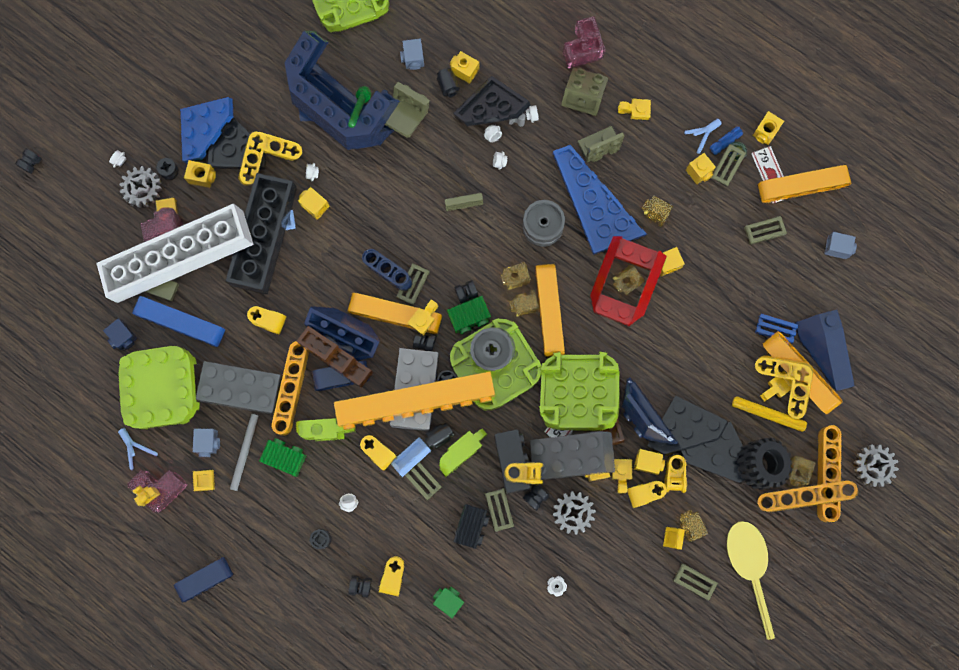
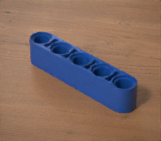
(178, 321)

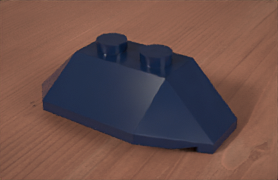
(344, 330)
(644, 416)

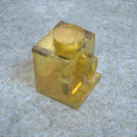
(657, 210)
(522, 279)
(635, 280)
(524, 304)
(806, 468)
(692, 525)

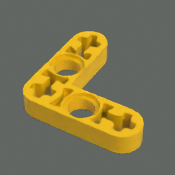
(264, 147)
(793, 374)

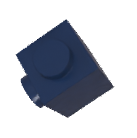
(120, 335)

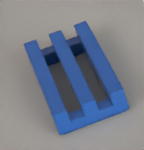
(792, 333)

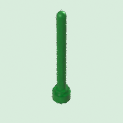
(362, 95)

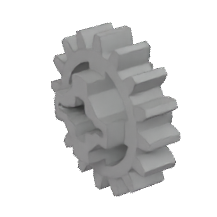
(140, 195)
(878, 474)
(578, 521)

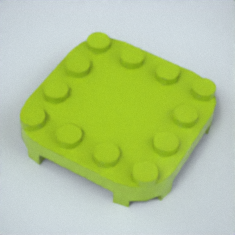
(344, 14)
(509, 381)
(157, 387)
(579, 392)

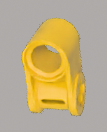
(269, 320)
(379, 454)
(525, 473)
(676, 476)
(643, 494)
(391, 579)

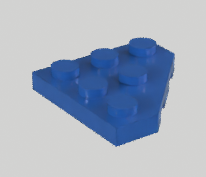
(202, 126)

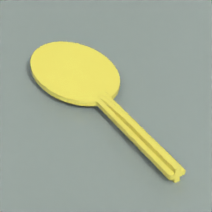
(750, 560)

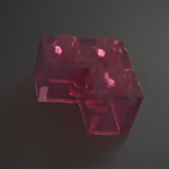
(587, 46)
(165, 220)
(169, 487)

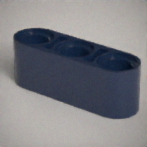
(381, 264)
(329, 378)
(203, 580)

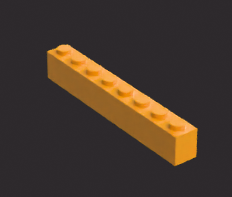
(414, 399)

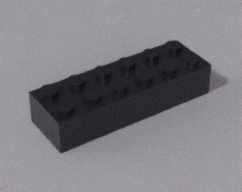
(267, 221)

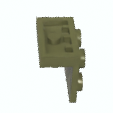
(584, 91)
(600, 143)

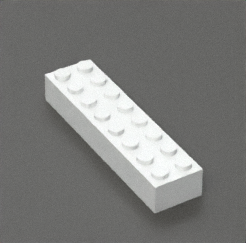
(174, 253)

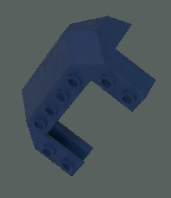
(330, 102)

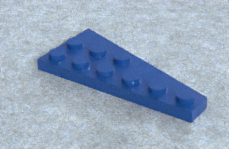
(595, 205)

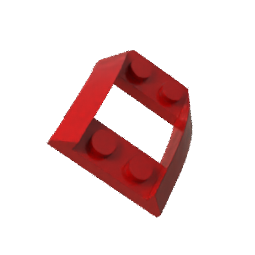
(638, 256)

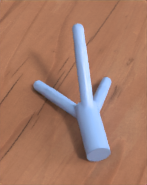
(709, 128)
(130, 443)

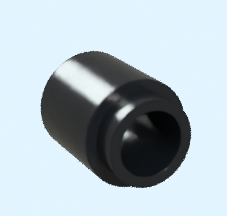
(448, 82)
(439, 436)

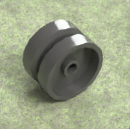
(546, 212)
(484, 356)

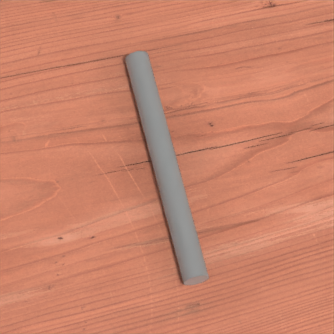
(244, 452)

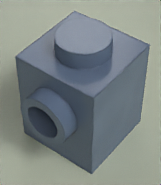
(412, 54)
(840, 245)
(205, 442)

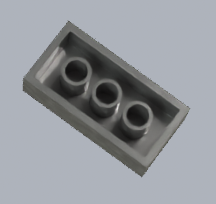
(238, 388)
(574, 455)

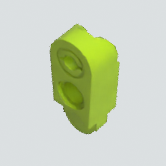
(321, 430)
(461, 451)

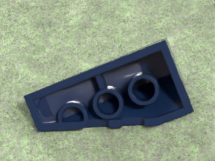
(826, 343)

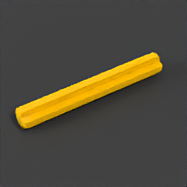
(769, 414)

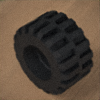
(777, 459)

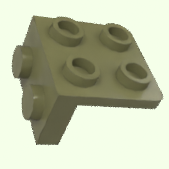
(409, 111)

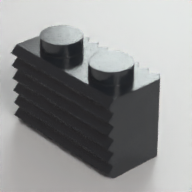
(470, 526)

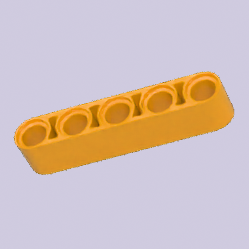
(804, 184)
(549, 309)
(387, 311)
(820, 392)
(292, 398)
(834, 465)
(818, 498)

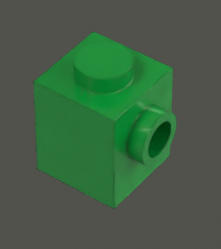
(448, 601)

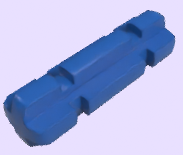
(727, 139)

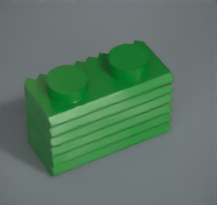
(469, 315)
(282, 457)

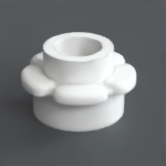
(532, 113)
(492, 133)
(117, 158)
(499, 160)
(311, 171)
(348, 502)
(556, 591)

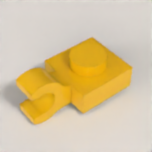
(638, 109)
(422, 319)
(778, 386)
(622, 472)
(145, 495)

